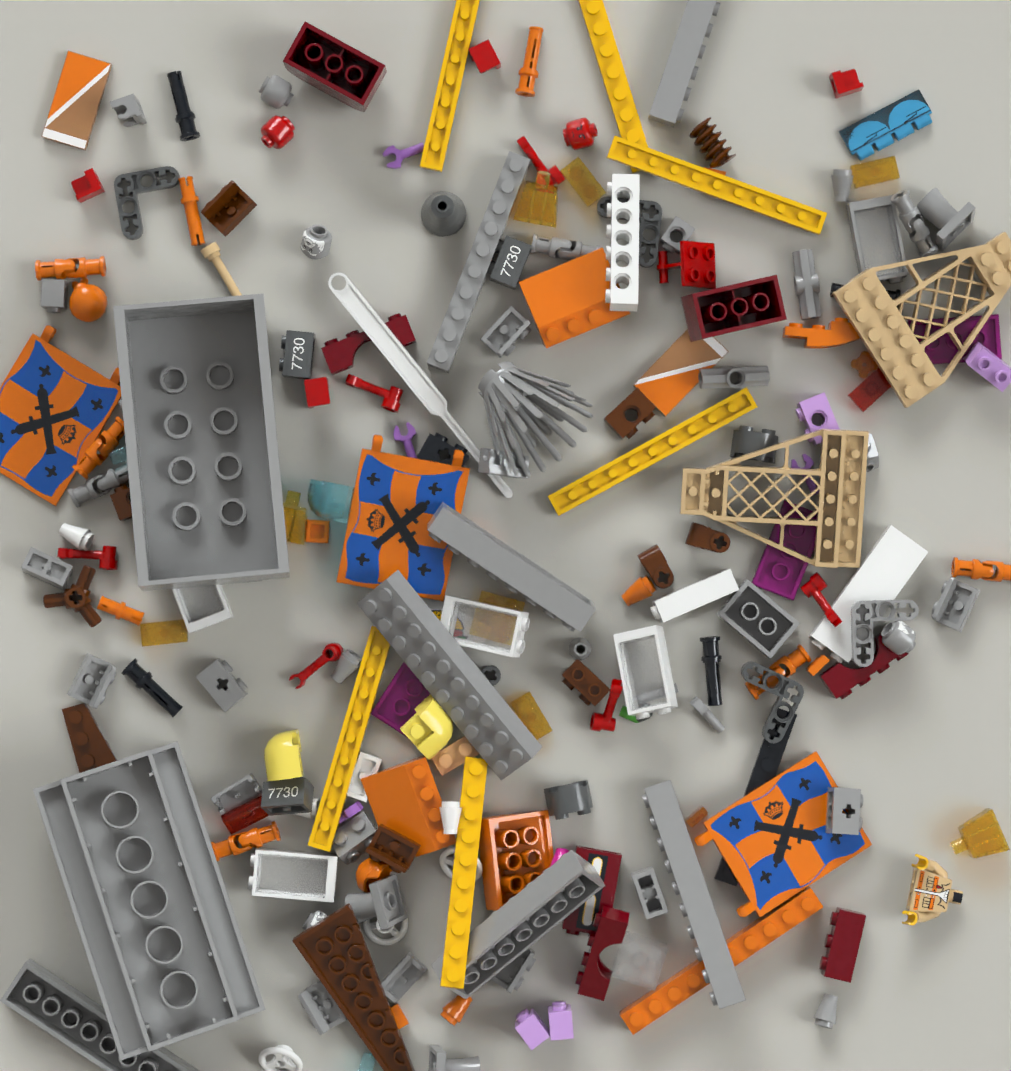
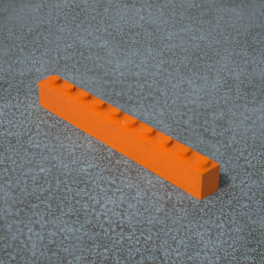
(740, 946)

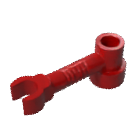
(555, 177)
(391, 397)
(107, 556)
(814, 588)
(323, 659)
(605, 720)

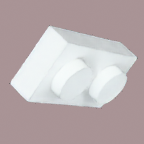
(365, 766)

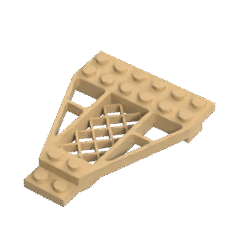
(890, 337)
(839, 496)

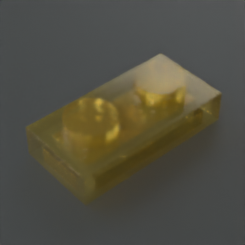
(874, 172)
(583, 182)
(163, 632)
(531, 715)

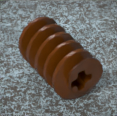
(711, 144)

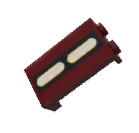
(607, 866)

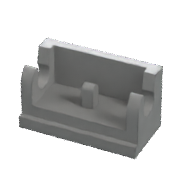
(129, 107)
(496, 465)
(47, 568)
(237, 794)
(402, 977)

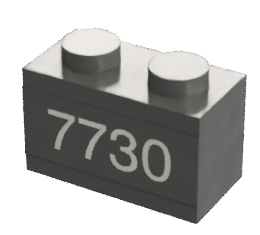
(510, 262)
(297, 355)
(287, 796)

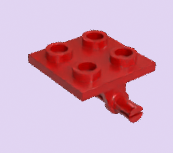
(696, 265)

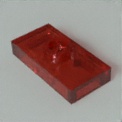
(869, 390)
(244, 815)

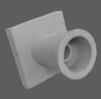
(945, 217)
(381, 902)
(438, 1061)

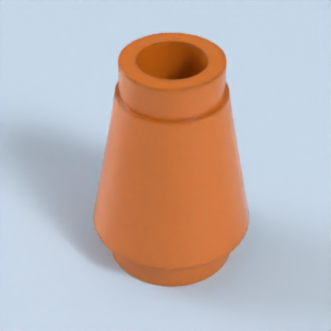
(639, 590)
(455, 1009)

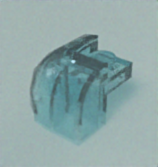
(330, 500)

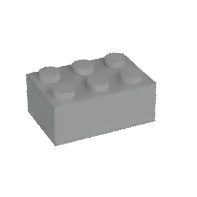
(758, 618)

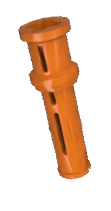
(528, 72)

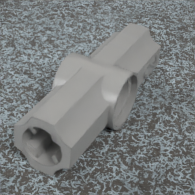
(806, 284)
(746, 377)

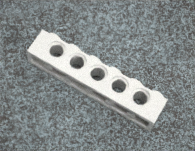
(623, 186)

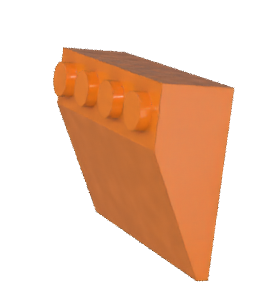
(570, 298)
(409, 803)
(513, 853)

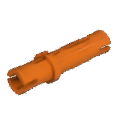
(190, 201)

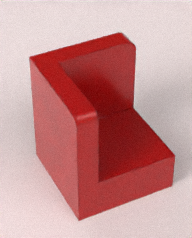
(484, 56)
(845, 83)
(87, 186)
(317, 392)

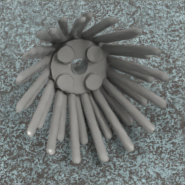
(510, 394)

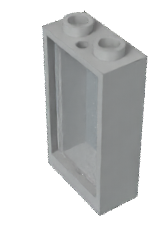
(877, 237)

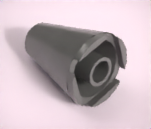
(445, 221)

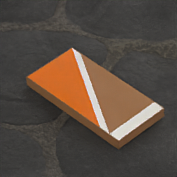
(76, 100)
(678, 371)

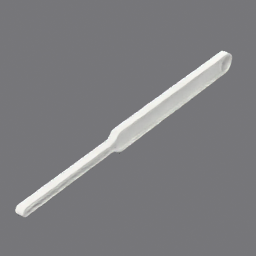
(405, 365)

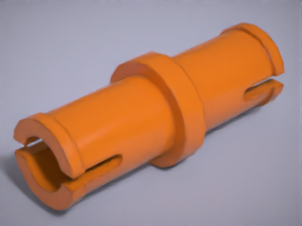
(120, 610)

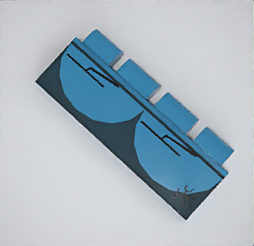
(889, 120)

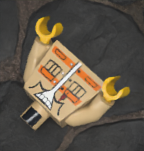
(929, 892)

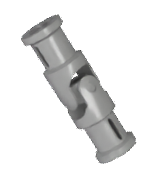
(914, 225)
(552, 246)
(88, 490)

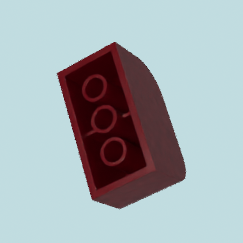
(334, 67)
(733, 308)

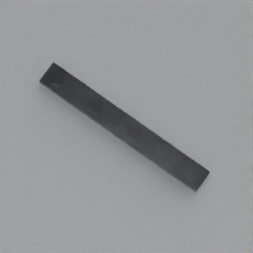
(763, 771)

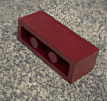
(842, 944)

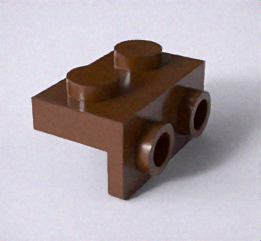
(228, 208)
(586, 682)
(392, 849)

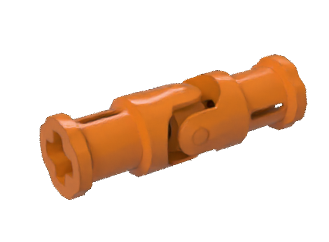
(67, 268)
(105, 444)
(984, 570)
(791, 663)
(248, 840)

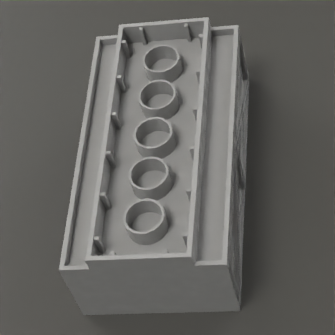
(201, 442)
(149, 900)

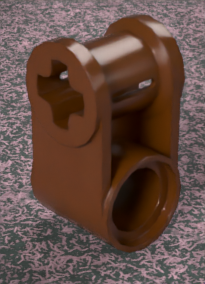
(703, 538)
(655, 563)

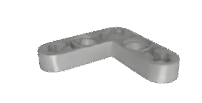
(873, 615)

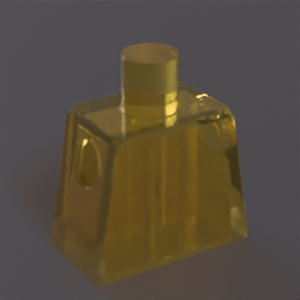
(538, 202)
(295, 519)
(980, 836)

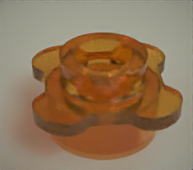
(864, 358)

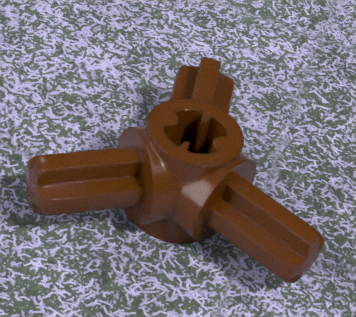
(81, 587)

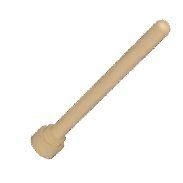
(212, 253)

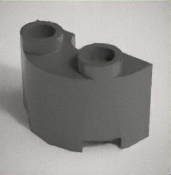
(748, 441)
(568, 799)

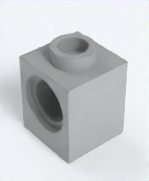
(676, 226)
(54, 295)

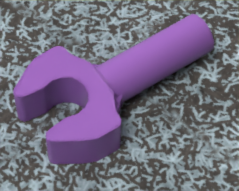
(402, 154)
(406, 440)
(808, 463)
(350, 811)

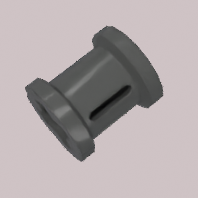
(497, 674)

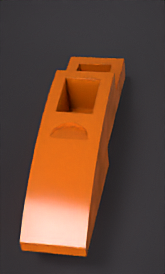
(838, 334)

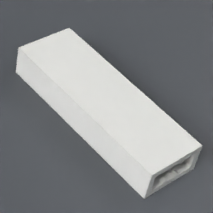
(878, 578)

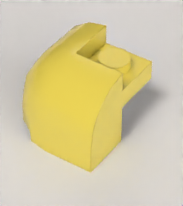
(429, 727)
(283, 756)

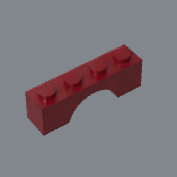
(341, 353)
(841, 679)
(610, 930)

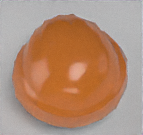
(87, 301)
(369, 872)

